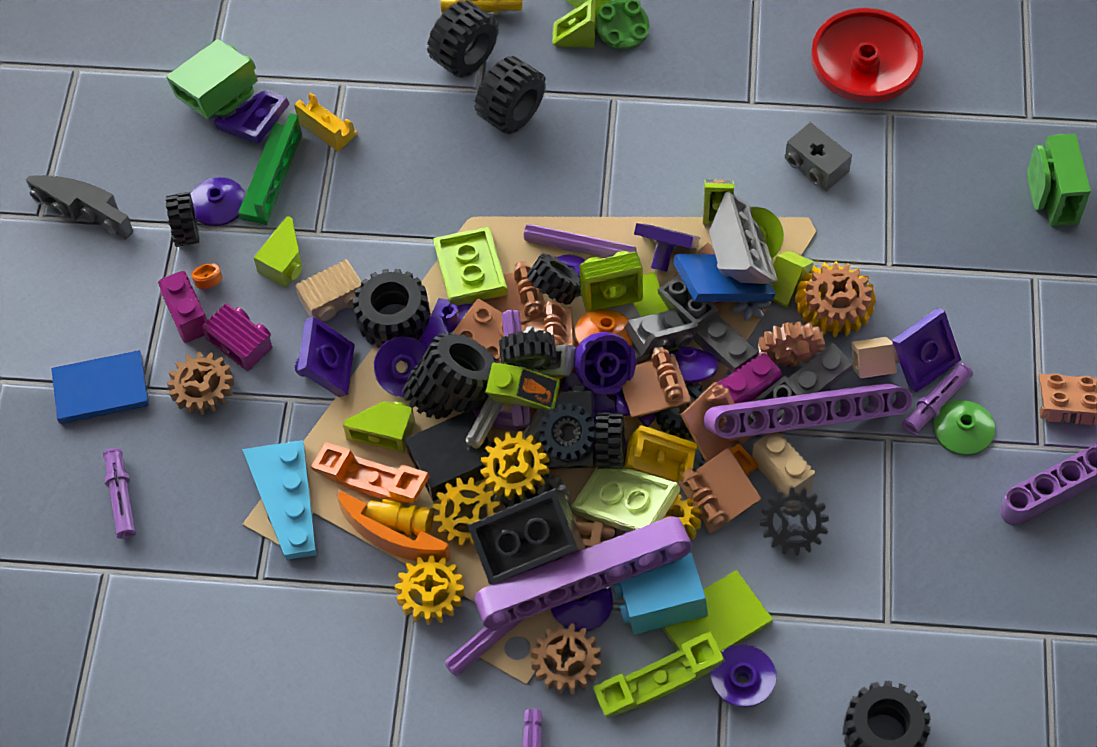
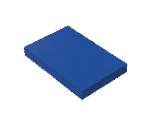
(710, 285)
(99, 387)

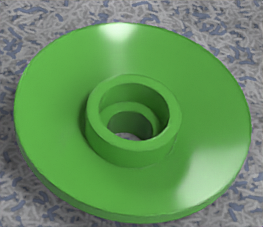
(963, 438)

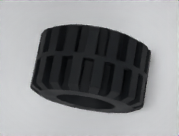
(462, 38)
(510, 94)
(386, 290)
(455, 372)
(890, 702)

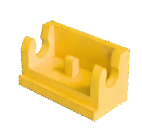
(324, 123)
(659, 454)

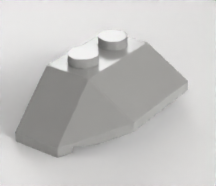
(740, 244)

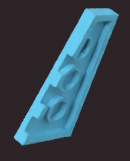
(285, 492)

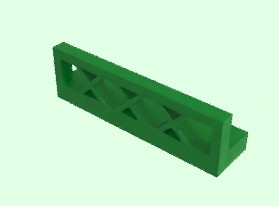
(271, 171)

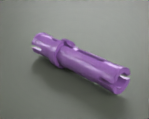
(917, 419)
(114, 462)

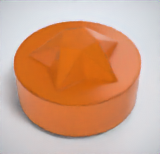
(207, 276)

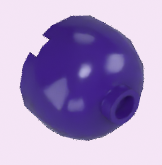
(604, 362)

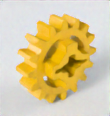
(516, 452)
(457, 499)
(443, 593)

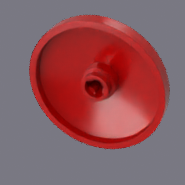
(867, 55)

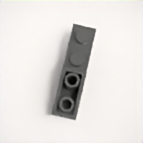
(78, 198)
(713, 332)
(813, 377)

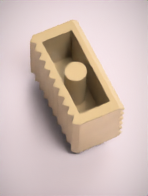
(329, 291)
(782, 464)

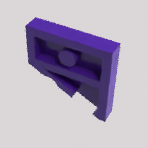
(254, 116)

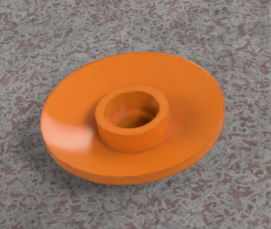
(602, 321)

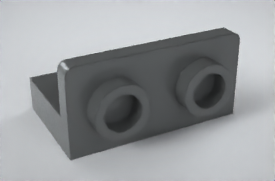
(660, 330)

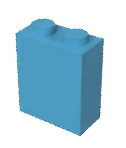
(662, 596)

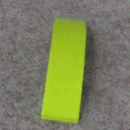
(659, 678)

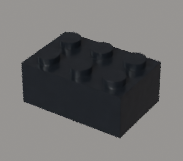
(526, 536)

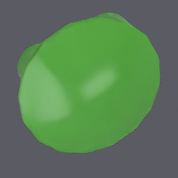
(622, 23)

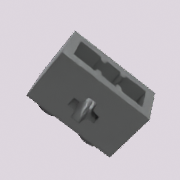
(818, 156)

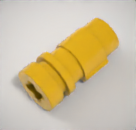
(401, 518)

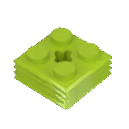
(611, 281)

